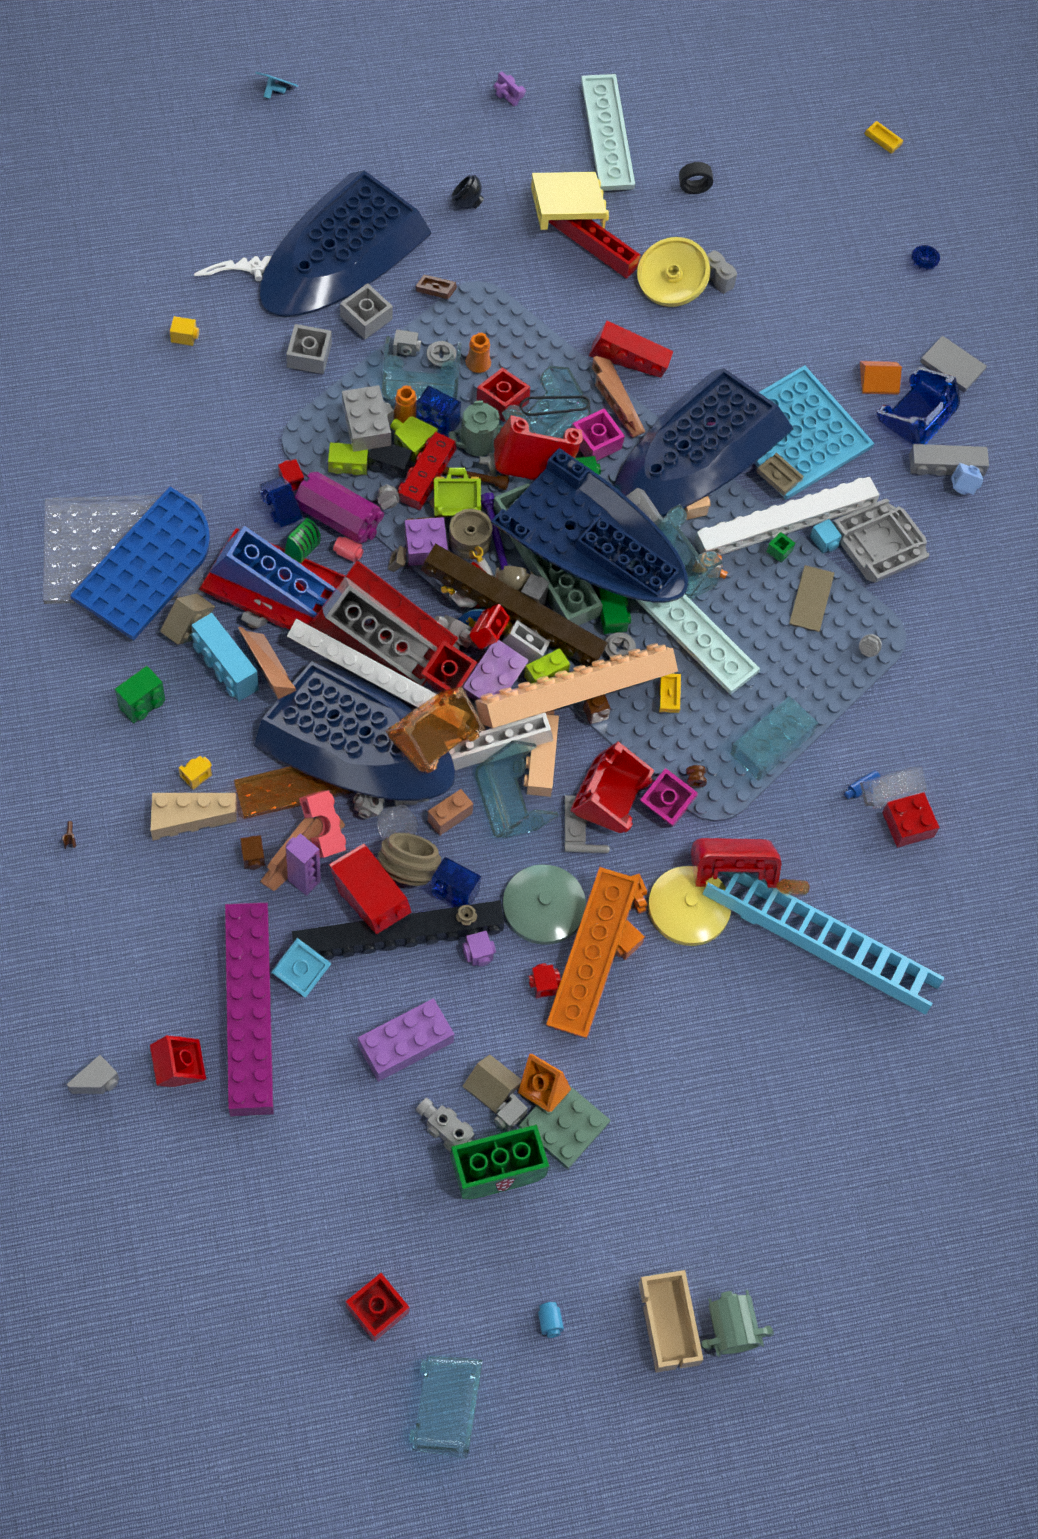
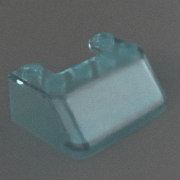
(556, 382)

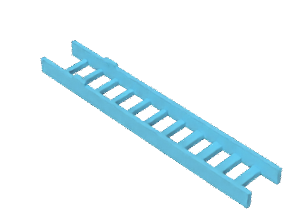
(853, 967)

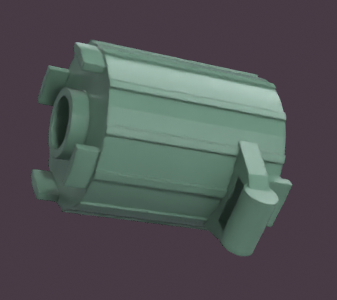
(478, 429)
(735, 1325)

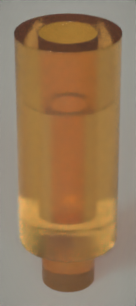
(792, 886)

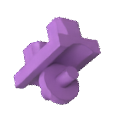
(507, 88)

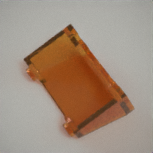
(436, 728)

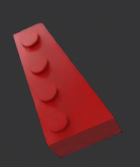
(630, 350)

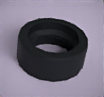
(696, 186)

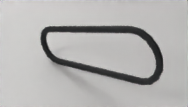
(554, 397)

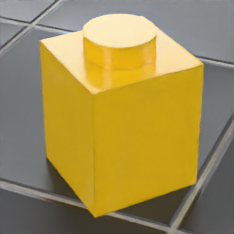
(183, 331)

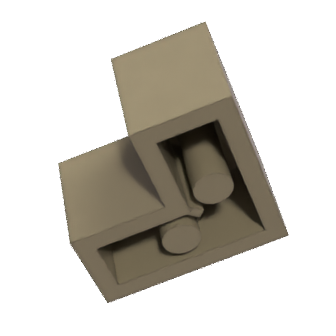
(183, 614)

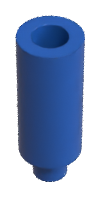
(854, 790)

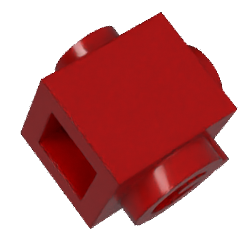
(544, 980)

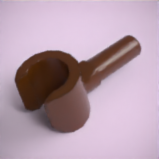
(69, 837)

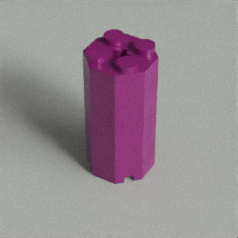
(339, 507)

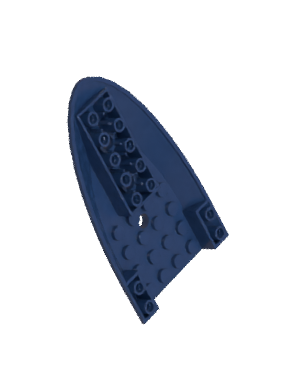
(329, 258)
(689, 460)
(601, 517)
(353, 747)

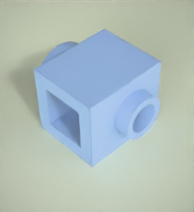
(966, 479)

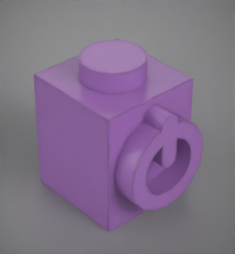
(479, 949)

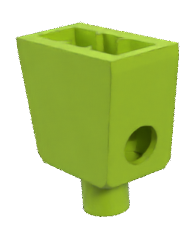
(412, 434)

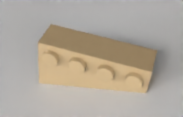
(190, 811)

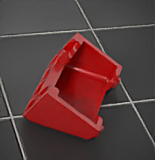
(527, 453)
(612, 788)
(735, 855)

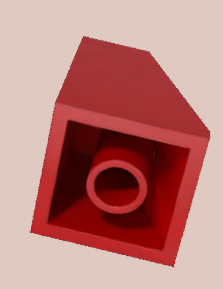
(448, 668)

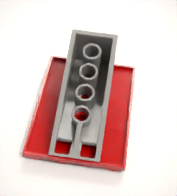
(398, 631)

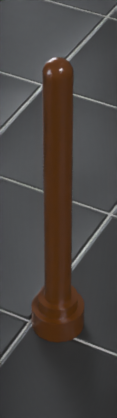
(500, 481)

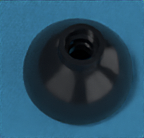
(468, 193)

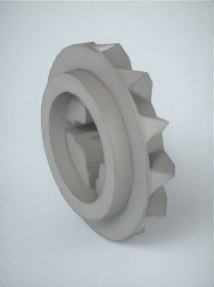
(434, 349)
(616, 640)

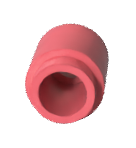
(348, 549)

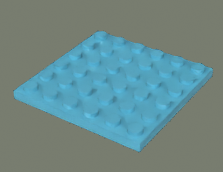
(822, 431)

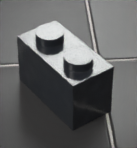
(390, 460)

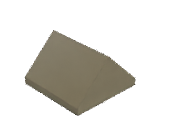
(491, 1083)

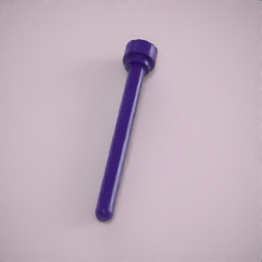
(487, 503)

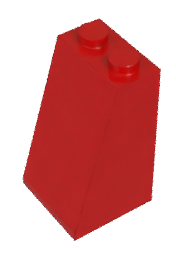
(369, 889)

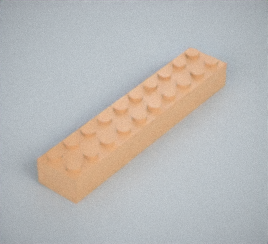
(576, 685)

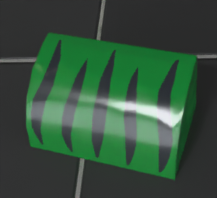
(303, 540)

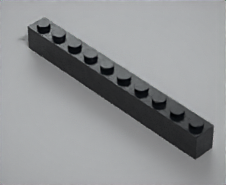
(409, 931)

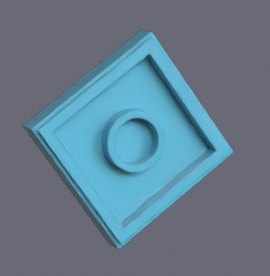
(301, 967)

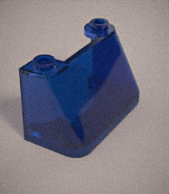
(924, 408)

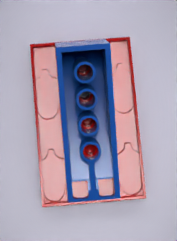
(262, 571)

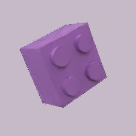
(422, 536)

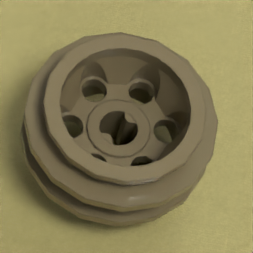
(409, 858)

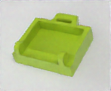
(456, 494)

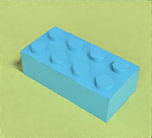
(224, 657)

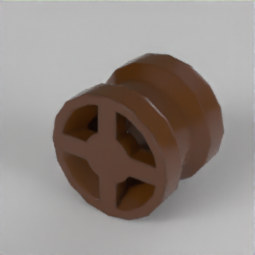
(696, 776)

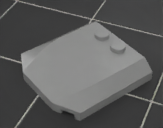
(881, 540)

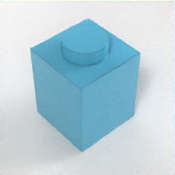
(826, 536)

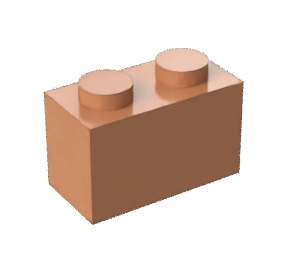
(450, 812)

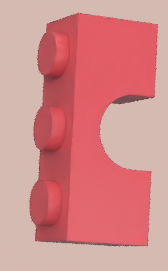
(321, 805)

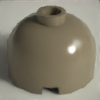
(513, 576)

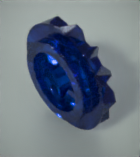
(925, 251)

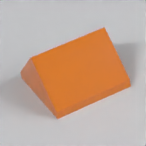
(880, 377)
(543, 1083)

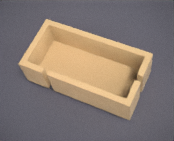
(670, 1321)

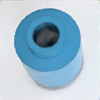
(550, 1319)

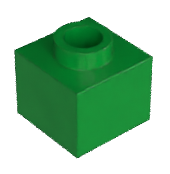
(780, 547)

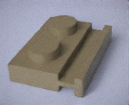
(779, 474)

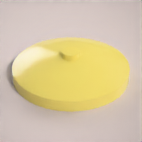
(673, 271)
(683, 911)

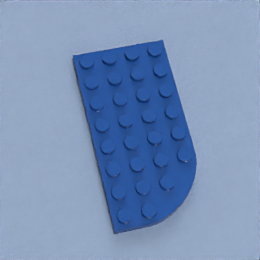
(147, 565)

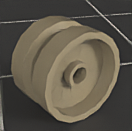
(469, 530)

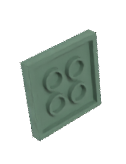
(568, 1128)

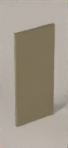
(811, 598)

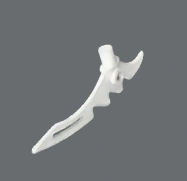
(254, 266)

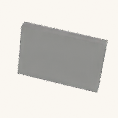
(953, 361)

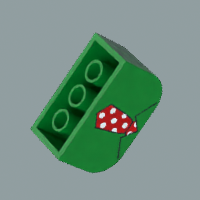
(499, 1162)

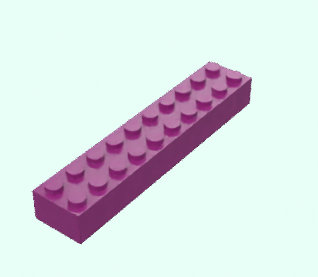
(249, 1010)

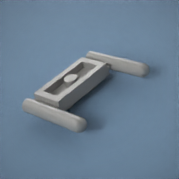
(576, 832)

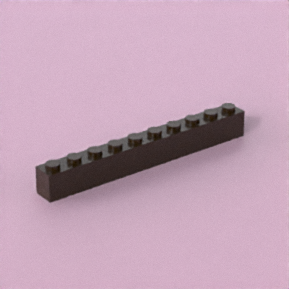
(490, 591)

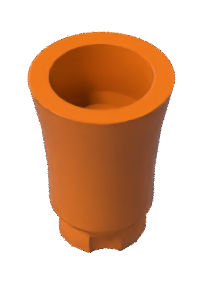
(478, 356)
(405, 404)

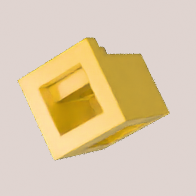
(196, 771)

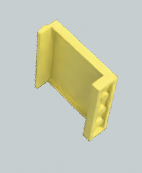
(568, 197)

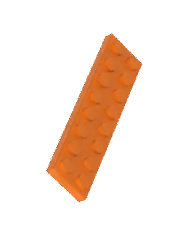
(593, 952)

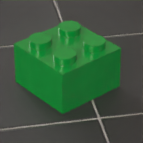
(140, 694)

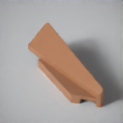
(616, 396)
(268, 663)
(278, 865)

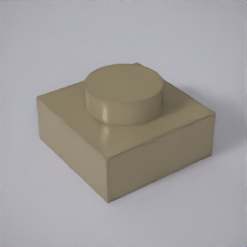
(397, 559)

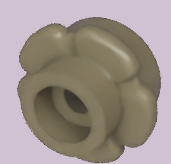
(466, 909)

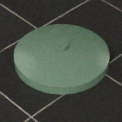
(544, 904)

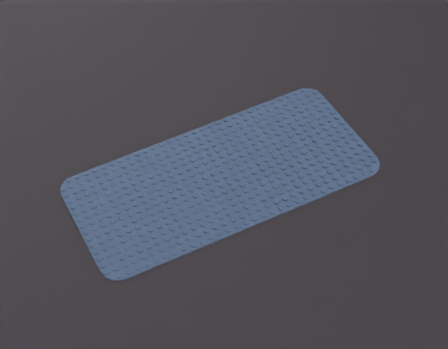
(749, 605)

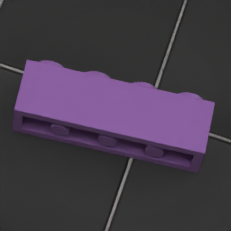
(303, 864)

